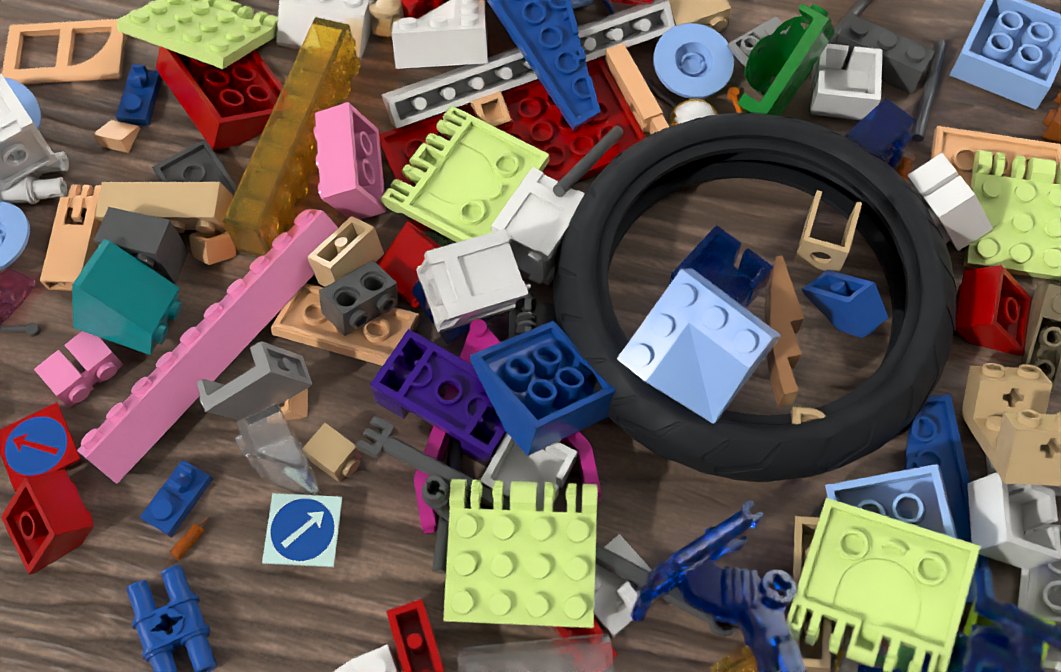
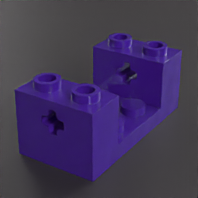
(412, 384)

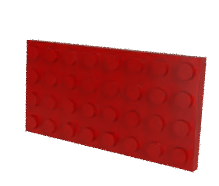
(539, 124)

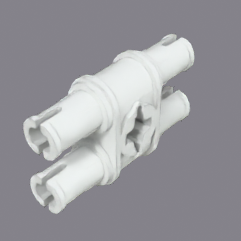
(31, 189)

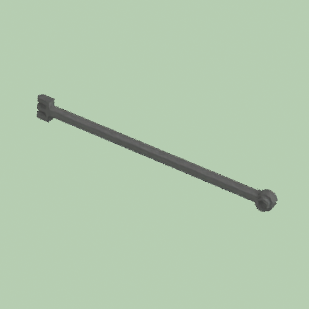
(605, 558)

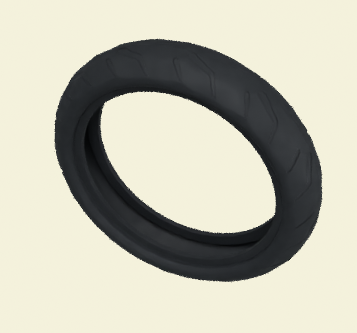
(806, 159)

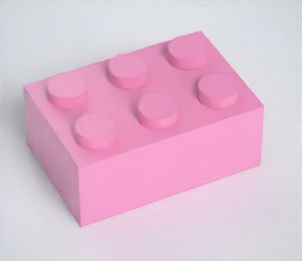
(349, 162)

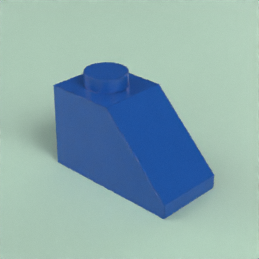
(847, 302)

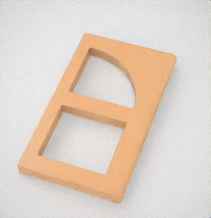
(103, 66)

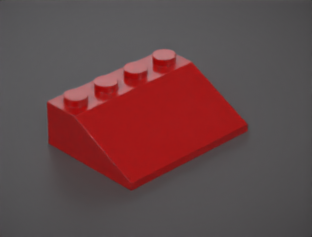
(222, 103)

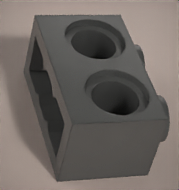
(358, 298)

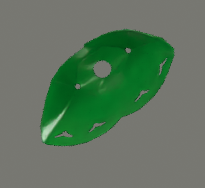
(773, 54)

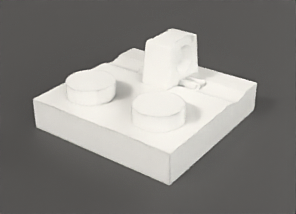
(614, 594)

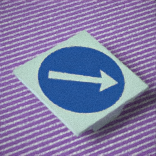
(302, 530)

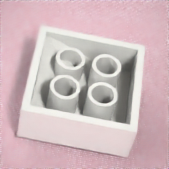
(442, 37)

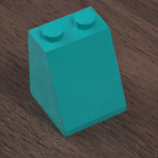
(123, 300)

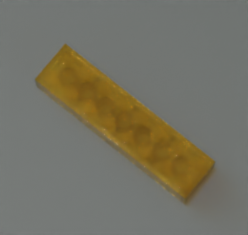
(287, 148)

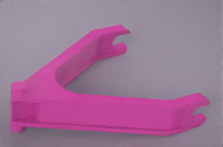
(478, 339)

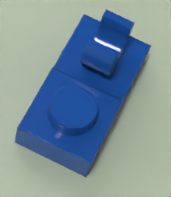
(139, 96)
(176, 498)

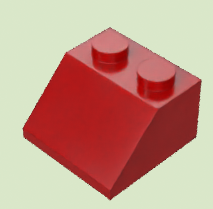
(993, 310)
(46, 519)

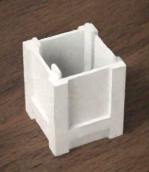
(21, 143)
(537, 224)
(471, 280)

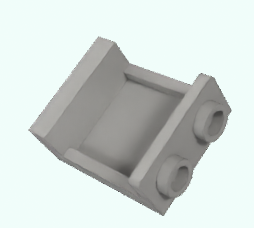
(272, 381)

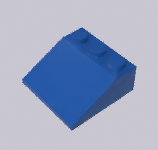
(541, 387)

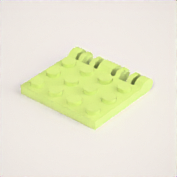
(201, 29)
(463, 179)
(1022, 216)
(521, 560)
(884, 584)

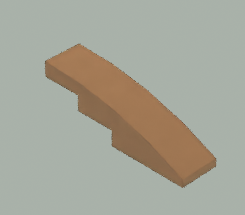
(785, 317)

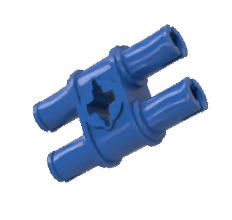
(154, 621)

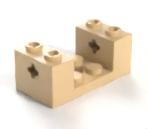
(1011, 423)

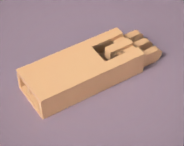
(634, 90)
(70, 243)

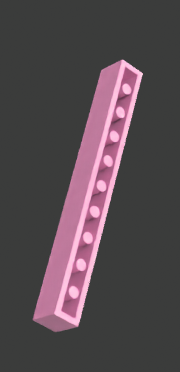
(206, 349)

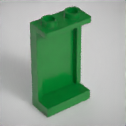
(797, 65)

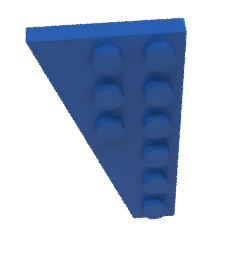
(551, 45)
(936, 440)

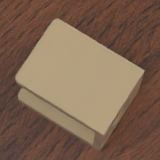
(837, 253)

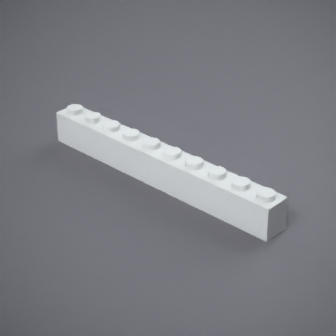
(511, 68)

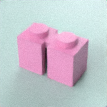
(67, 380)

